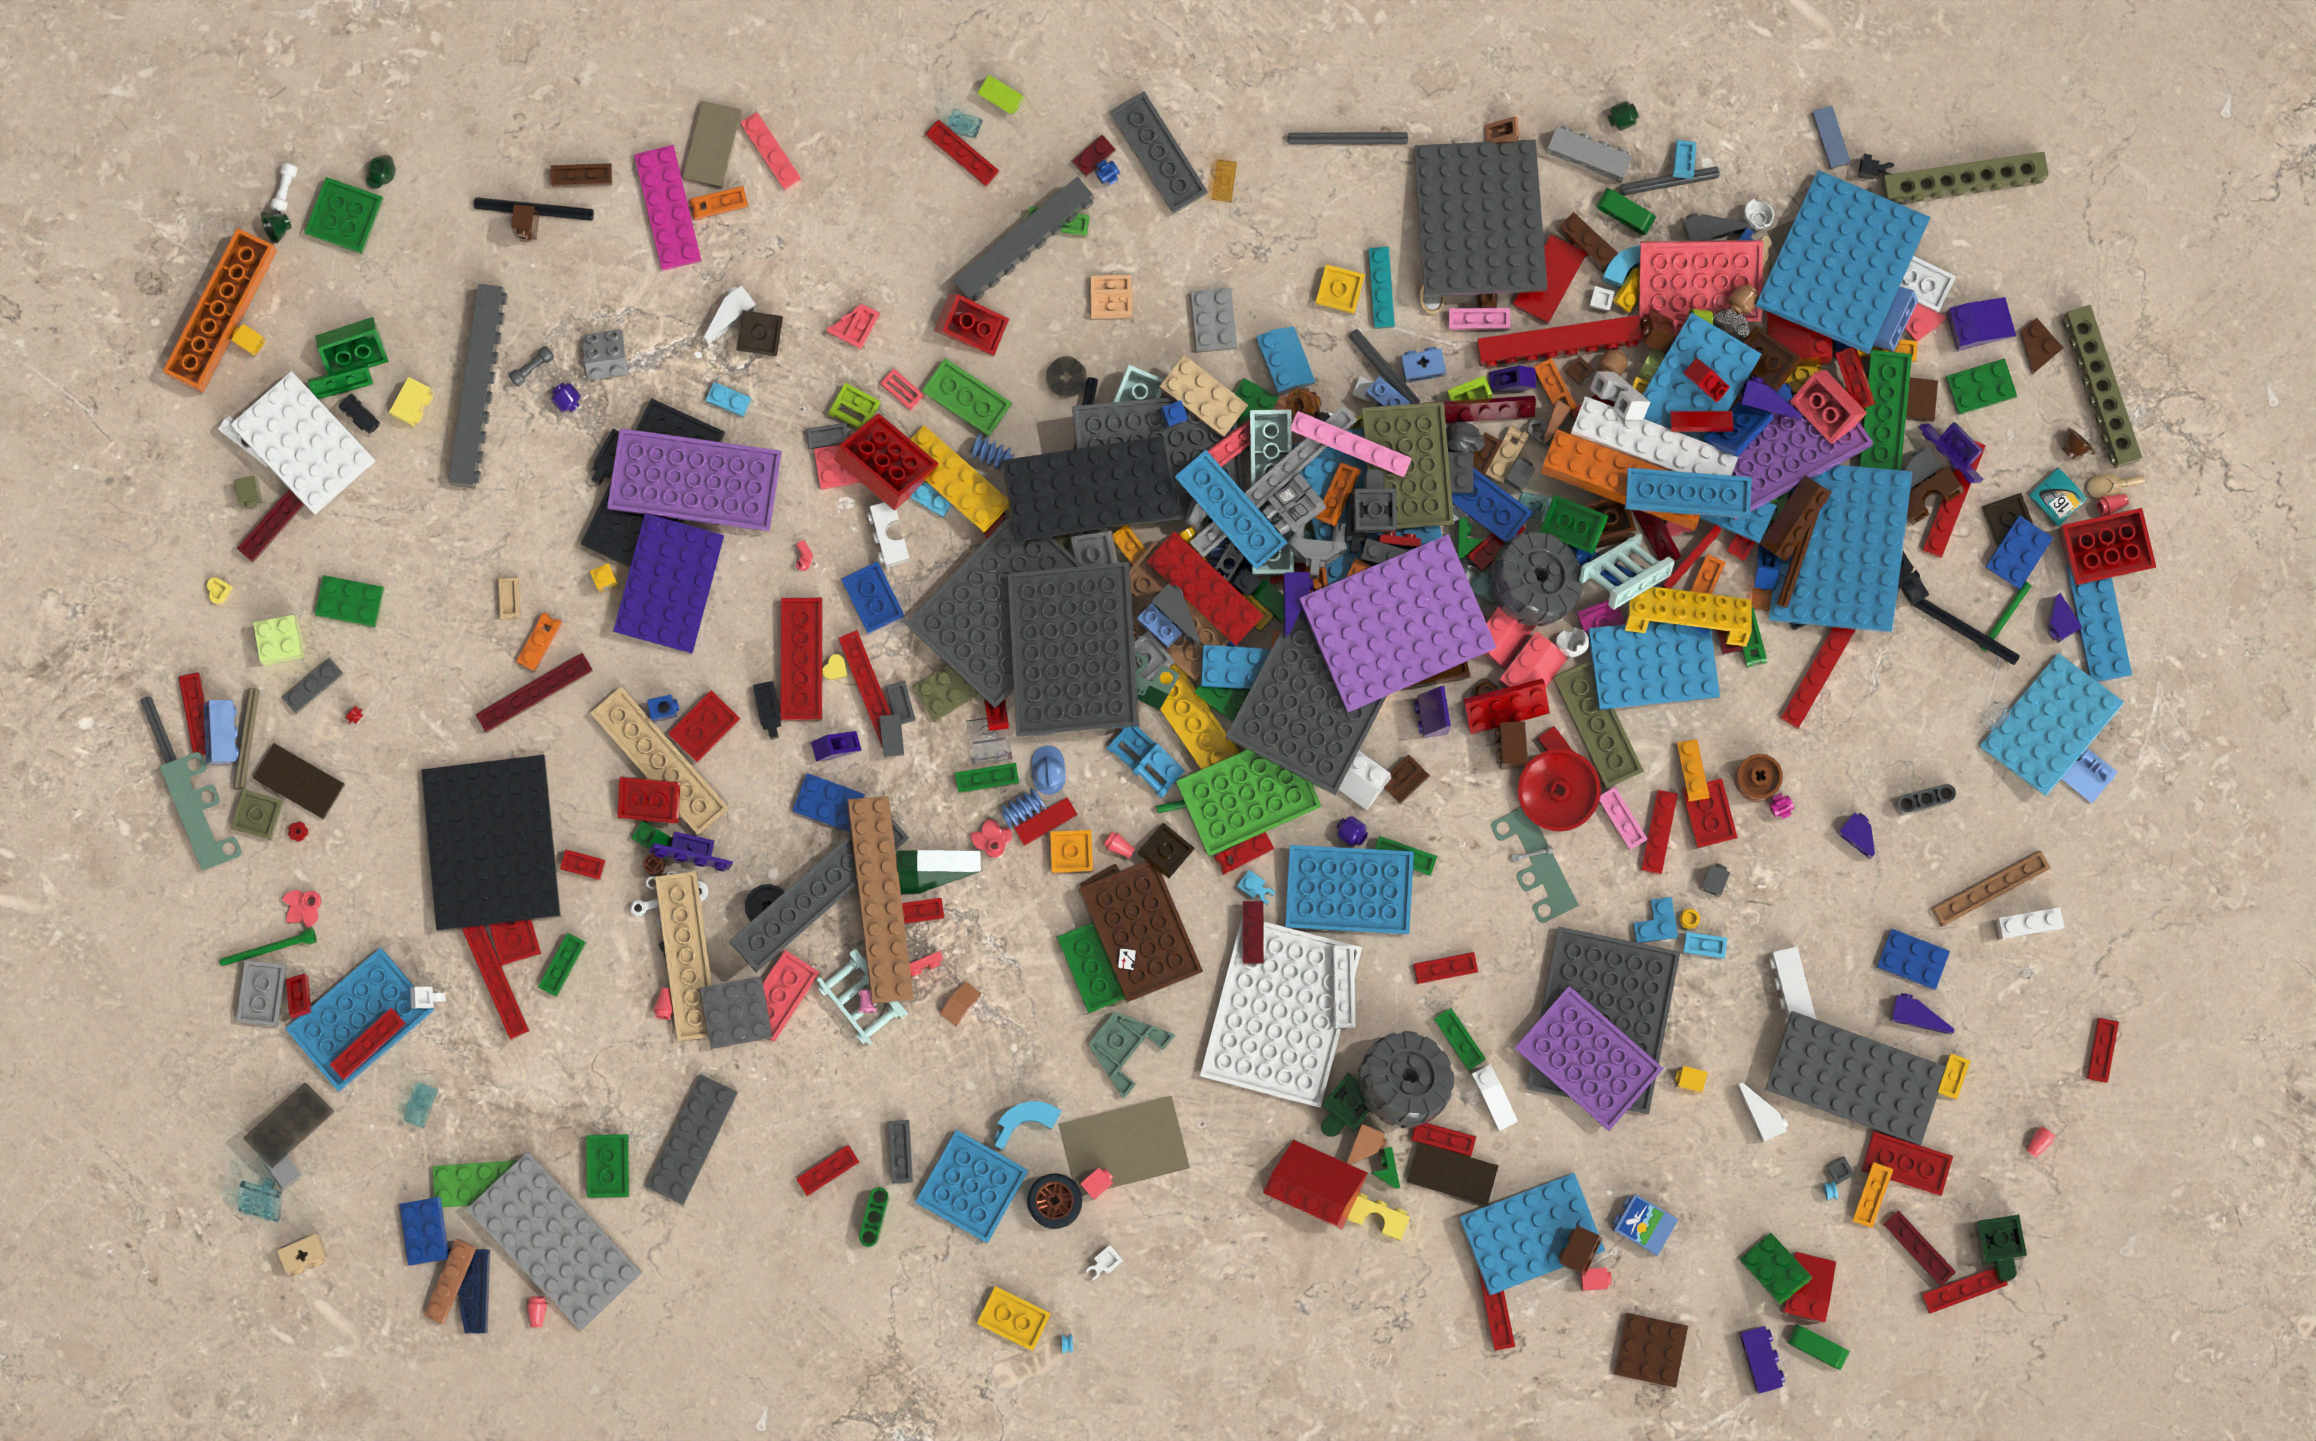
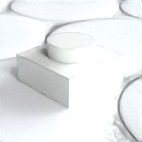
(1602, 299)

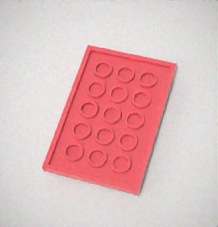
(1697, 275)

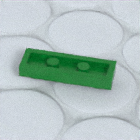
(340, 381)
(987, 778)
(1422, 861)
(562, 964)
(1459, 1039)

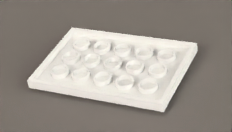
(302, 443)

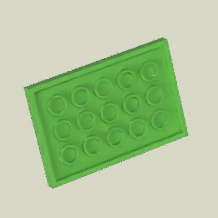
(1243, 799)

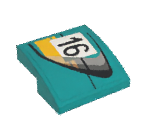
(2057, 496)

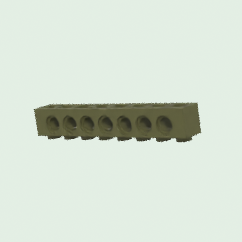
(2034, 162)
(2085, 317)

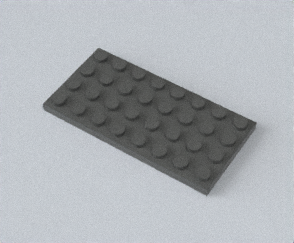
(1855, 1078)

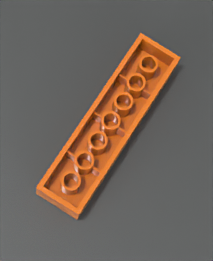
(220, 310)
(1599, 471)

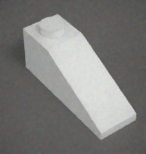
(729, 312)
(1494, 1097)
(1764, 1116)

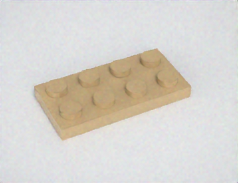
(1203, 396)

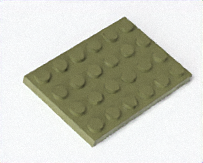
(1419, 433)

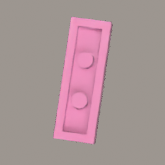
(1479, 318)
(1622, 818)

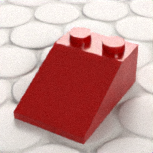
(971, 324)
(1814, 1297)

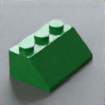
(352, 346)

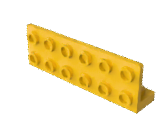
(1694, 610)

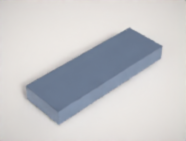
(1831, 137)

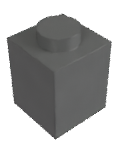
(1520, 474)
(1715, 880)

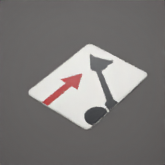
(1126, 959)

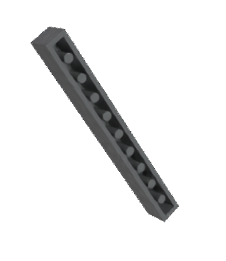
(477, 386)

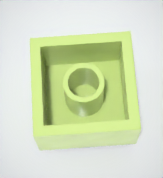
(279, 640)

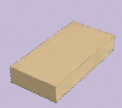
(509, 598)

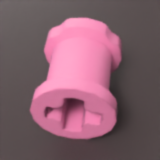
(865, 1002)

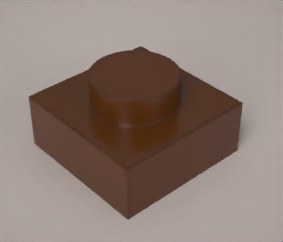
(1579, 370)

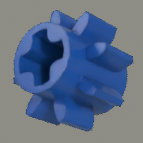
(1107, 172)

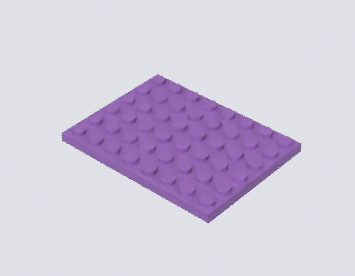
(1397, 623)

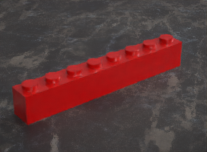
(1559, 341)

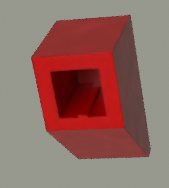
(1706, 380)

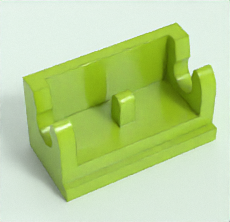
(1001, 95)
(1470, 390)

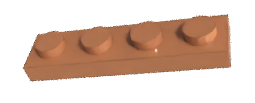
(450, 1281)

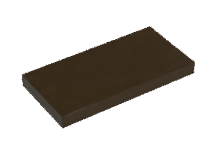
(298, 781)
(1452, 1174)

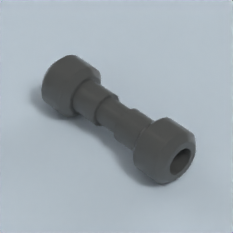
(518, 376)

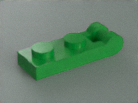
(1754, 642)

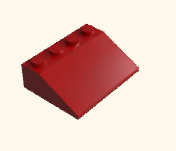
(1806, 343)
(885, 461)
(2107, 546)
(1316, 1184)

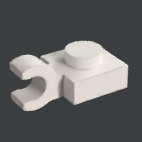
(424, 997)

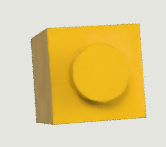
(248, 339)
(604, 578)
(1691, 1079)

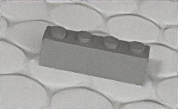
(1589, 154)

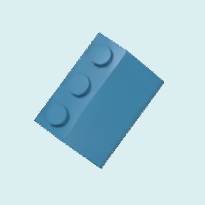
(1285, 360)

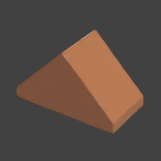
(1502, 131)
(960, 1003)

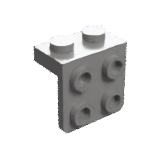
(605, 354)

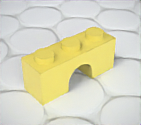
(1394, 1221)

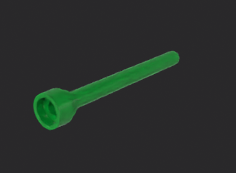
(307, 936)

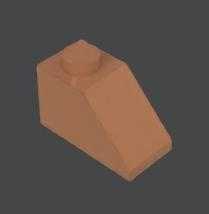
(1367, 1144)

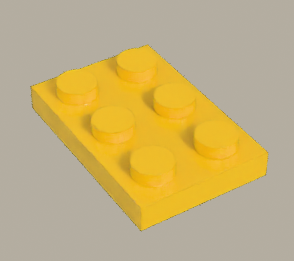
(1014, 1318)

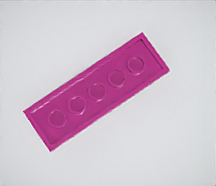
(667, 208)

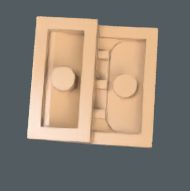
(1111, 297)

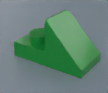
(1465, 544)
(647, 835)
(1390, 1174)

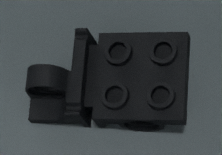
(1911, 582)

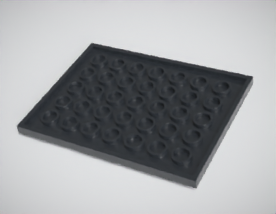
(491, 843)

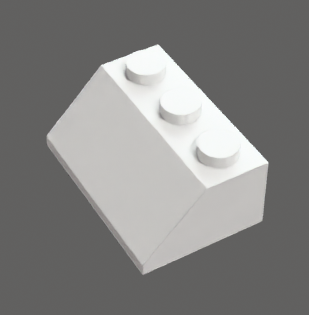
(1364, 781)

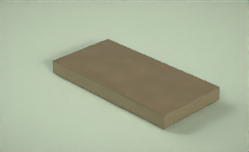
(712, 144)

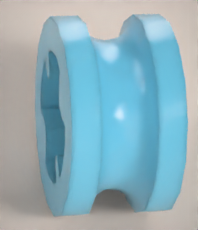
(1830, 1190)
(1067, 1343)

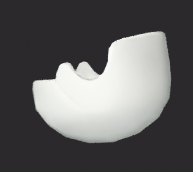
(1758, 215)
(1572, 643)

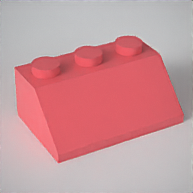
(1828, 406)
(1508, 637)
(1535, 661)

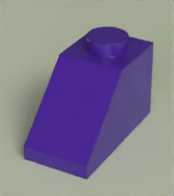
(1512, 379)
(2062, 620)
(835, 746)
(1859, 834)

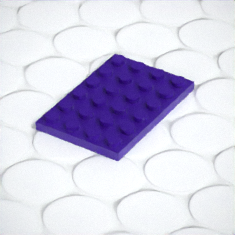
(668, 583)

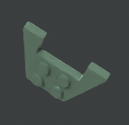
(1117, 1043)

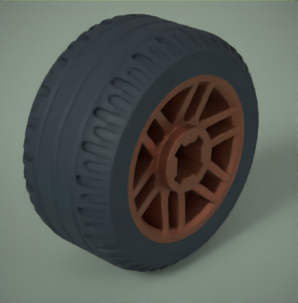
(1040, 1203)

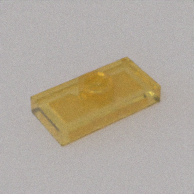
(1224, 180)

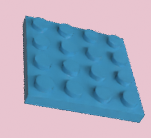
(971, 1186)

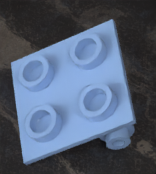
(2089, 775)

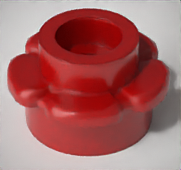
(354, 715)
(298, 837)

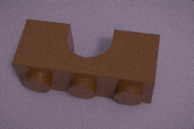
(1595, 247)
(1942, 483)

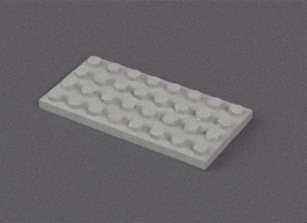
(554, 1241)

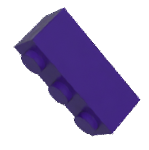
(1762, 1359)

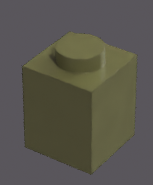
(248, 491)

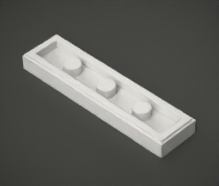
(1344, 986)

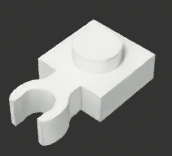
(1107, 1261)

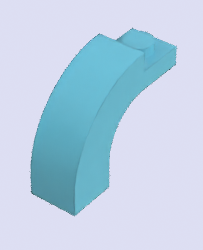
(1621, 266)
(1025, 1112)

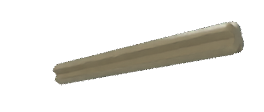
(246, 738)

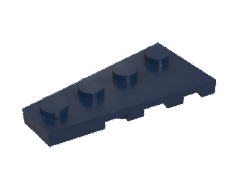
(475, 1293)

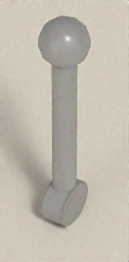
(1515, 857)

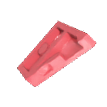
(1923, 322)
(856, 326)

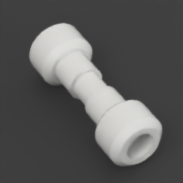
(288, 172)

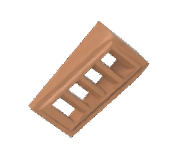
(1557, 416)

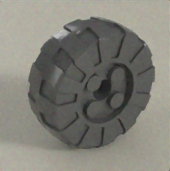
(1535, 578)
(1405, 1079)

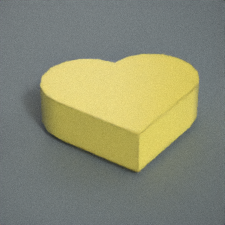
(218, 590)
(836, 668)

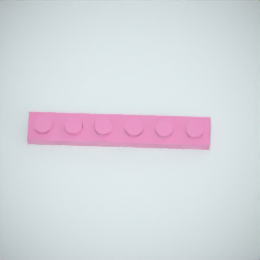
(1350, 444)

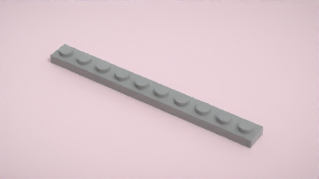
(1275, 479)

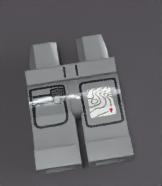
(1295, 505)

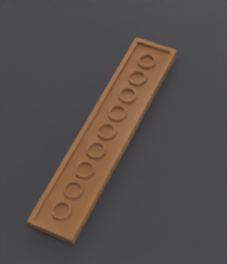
(880, 900)

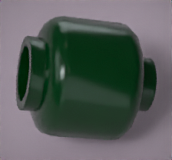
(1623, 115)

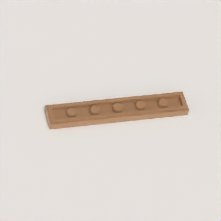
(1991, 888)

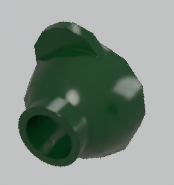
(380, 171)
(275, 225)

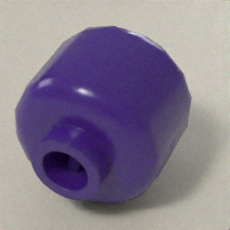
(565, 397)
(1352, 831)

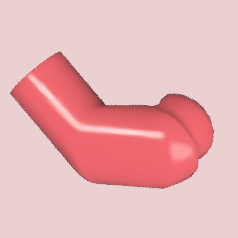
(806, 556)

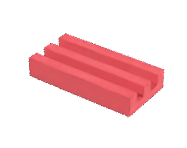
(915, 401)

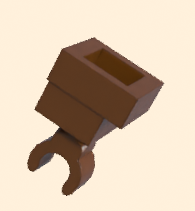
(1486, 300)

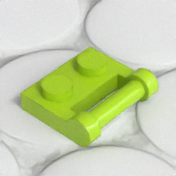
(856, 401)

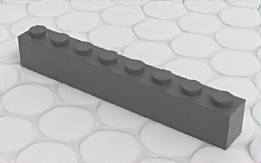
(1024, 239)

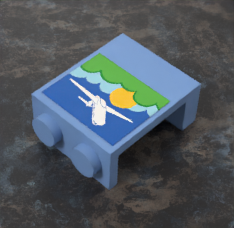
(1644, 1224)

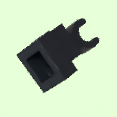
(1870, 168)

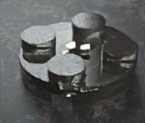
(1728, 317)
(1074, 369)

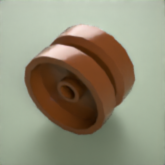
(1747, 773)

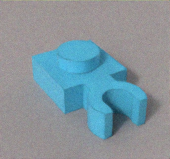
(1253, 885)

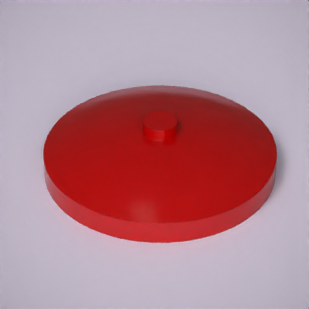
(1559, 790)

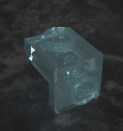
(964, 124)

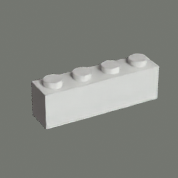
(1791, 982)

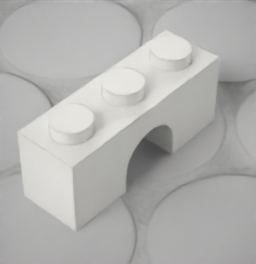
(1629, 401)
(892, 552)
(2029, 923)

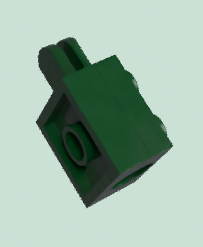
(1344, 1107)
(2001, 1243)

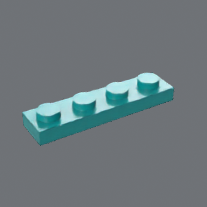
(1381, 287)

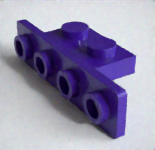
(1957, 447)
(691, 849)

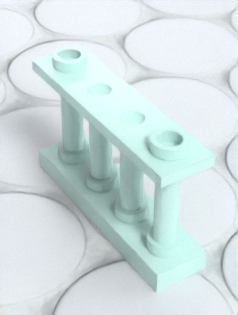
(1631, 586)
(857, 962)

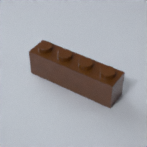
(1795, 518)

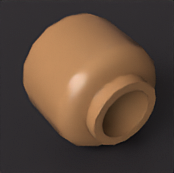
(1743, 299)
(1613, 361)

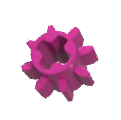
(1781, 806)

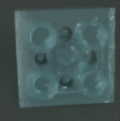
(260, 1200)

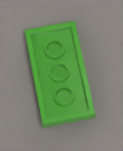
(967, 397)
(466, 1182)

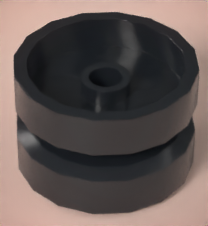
(760, 898)

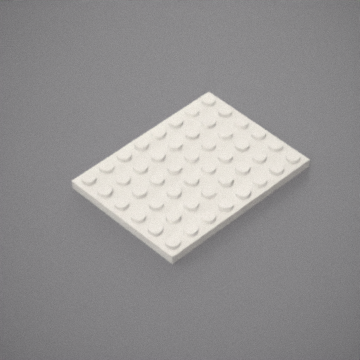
(1278, 1018)

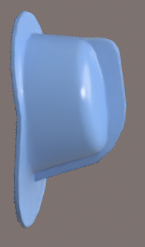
(1048, 770)

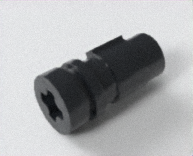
(362, 416)

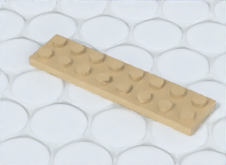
(659, 758)
(684, 951)

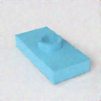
(1684, 159)

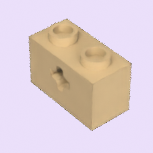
(290, 1255)

